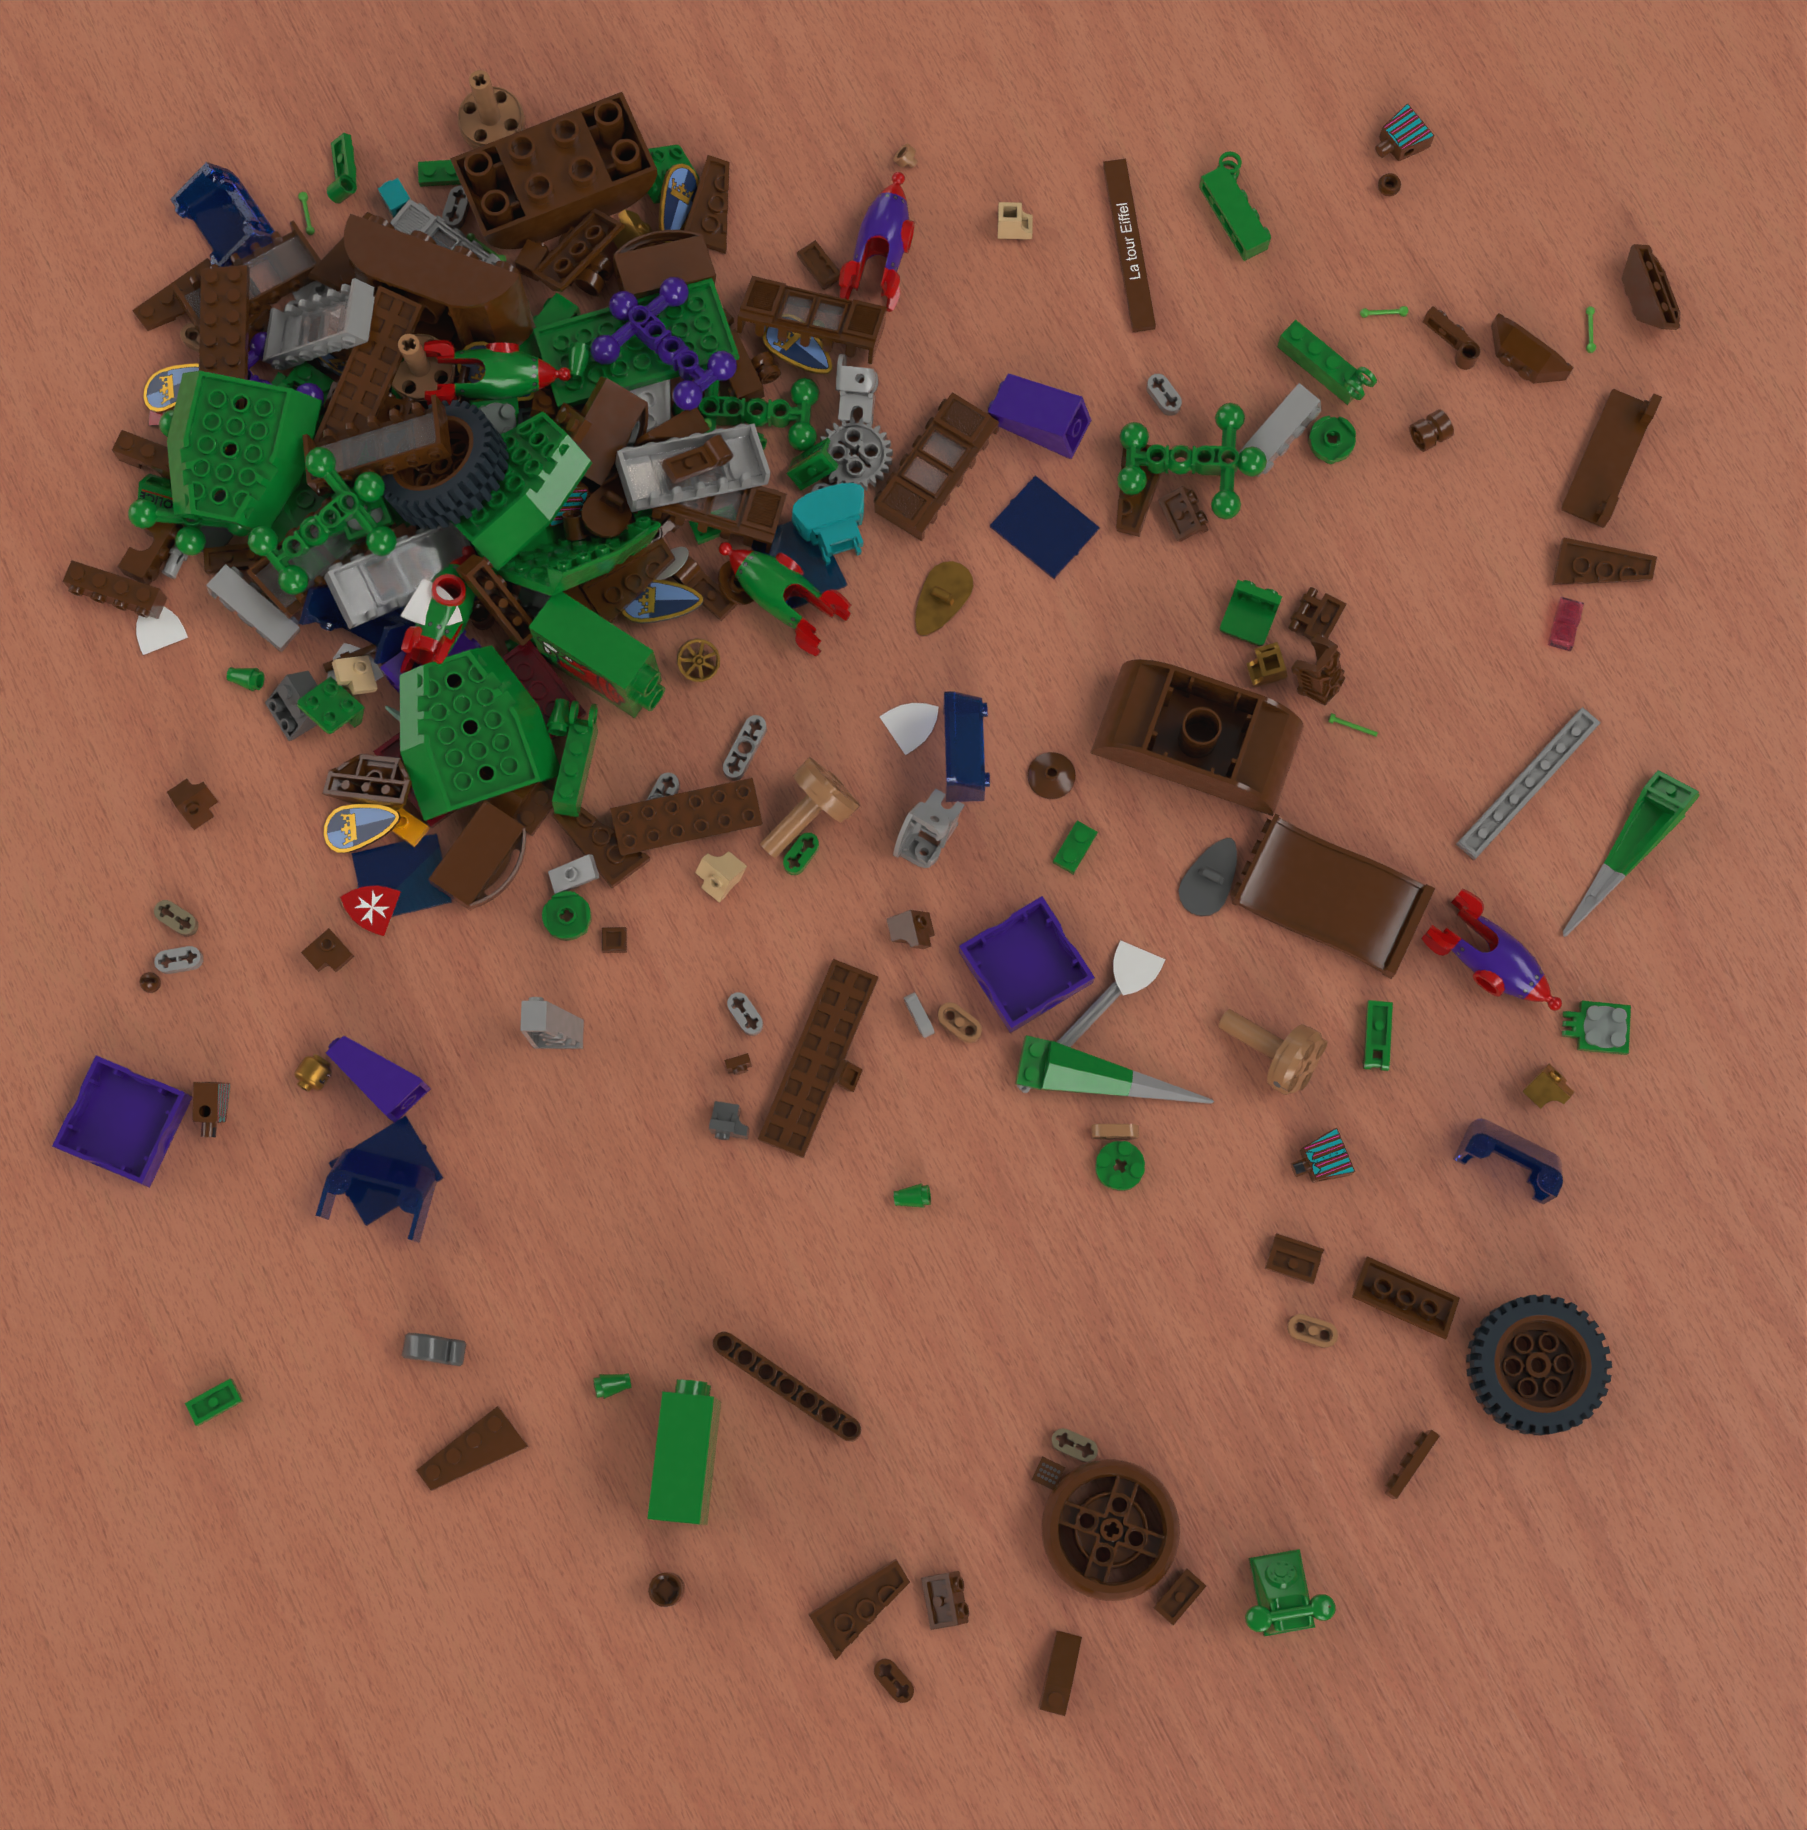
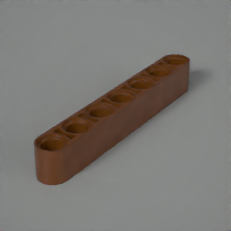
(778, 1377)

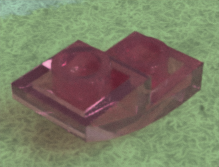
(1565, 624)

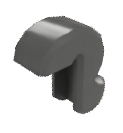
(434, 1349)

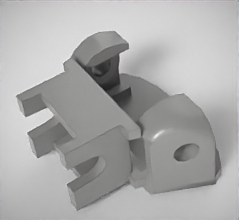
(854, 393)
(931, 819)

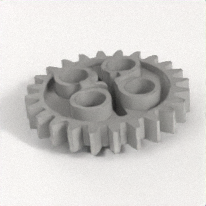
(868, 441)

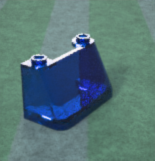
(222, 213)
(1545, 1166)

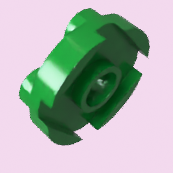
(1329, 451)
(556, 907)
(1133, 1170)

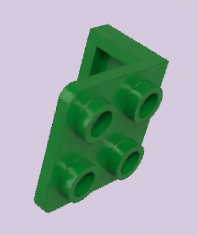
(664, 159)
(1250, 612)
(331, 706)

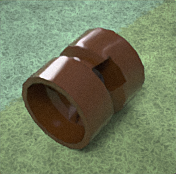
(593, 277)
(1435, 428)
(666, 1589)

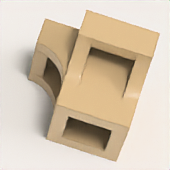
(1013, 222)
(355, 674)
(720, 874)

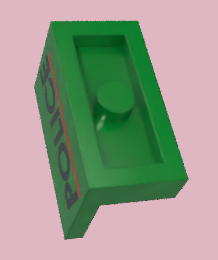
(812, 465)
(156, 490)

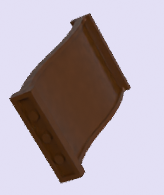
(1332, 895)

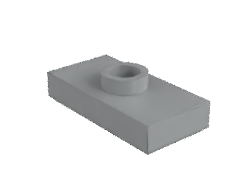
(574, 874)

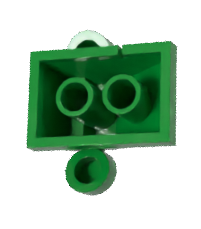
(1284, 1596)

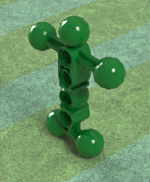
(800, 435)
(367, 488)
(1226, 502)
(190, 538)

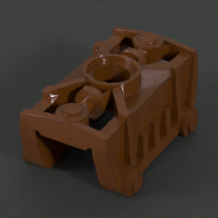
(1317, 684)

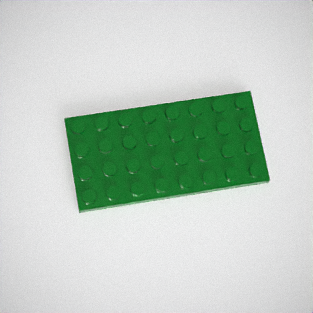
(697, 322)

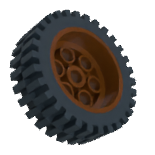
(456, 483)
(1572, 1339)

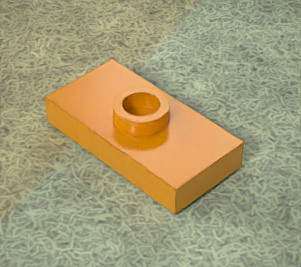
(410, 828)

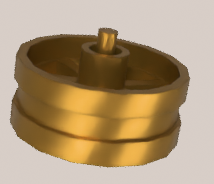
(698, 660)

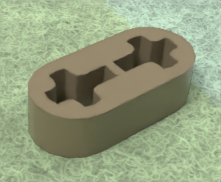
(173, 922)
(1071, 1450)

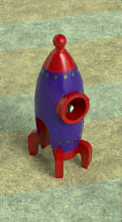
(883, 232)
(1506, 966)

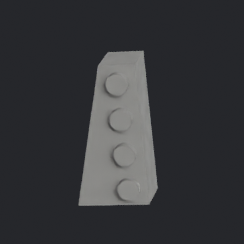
(1285, 424)
(253, 607)
(550, 1026)

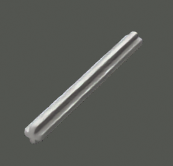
(1087, 1019)

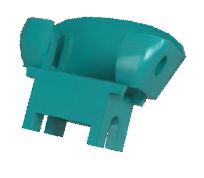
(833, 516)

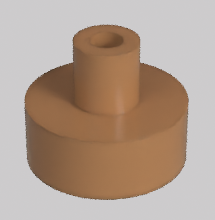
(905, 156)

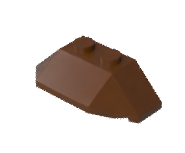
(1649, 289)
(1527, 353)
(370, 781)

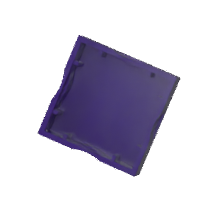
(1026, 964)
(122, 1121)

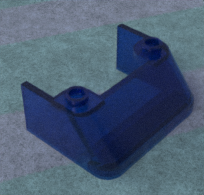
(384, 631)
(964, 747)
(413, 1181)

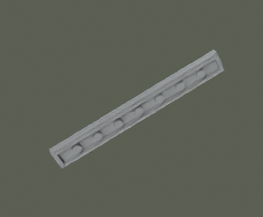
(1528, 783)

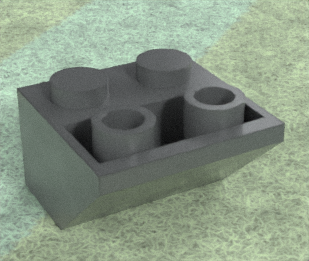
(284, 704)

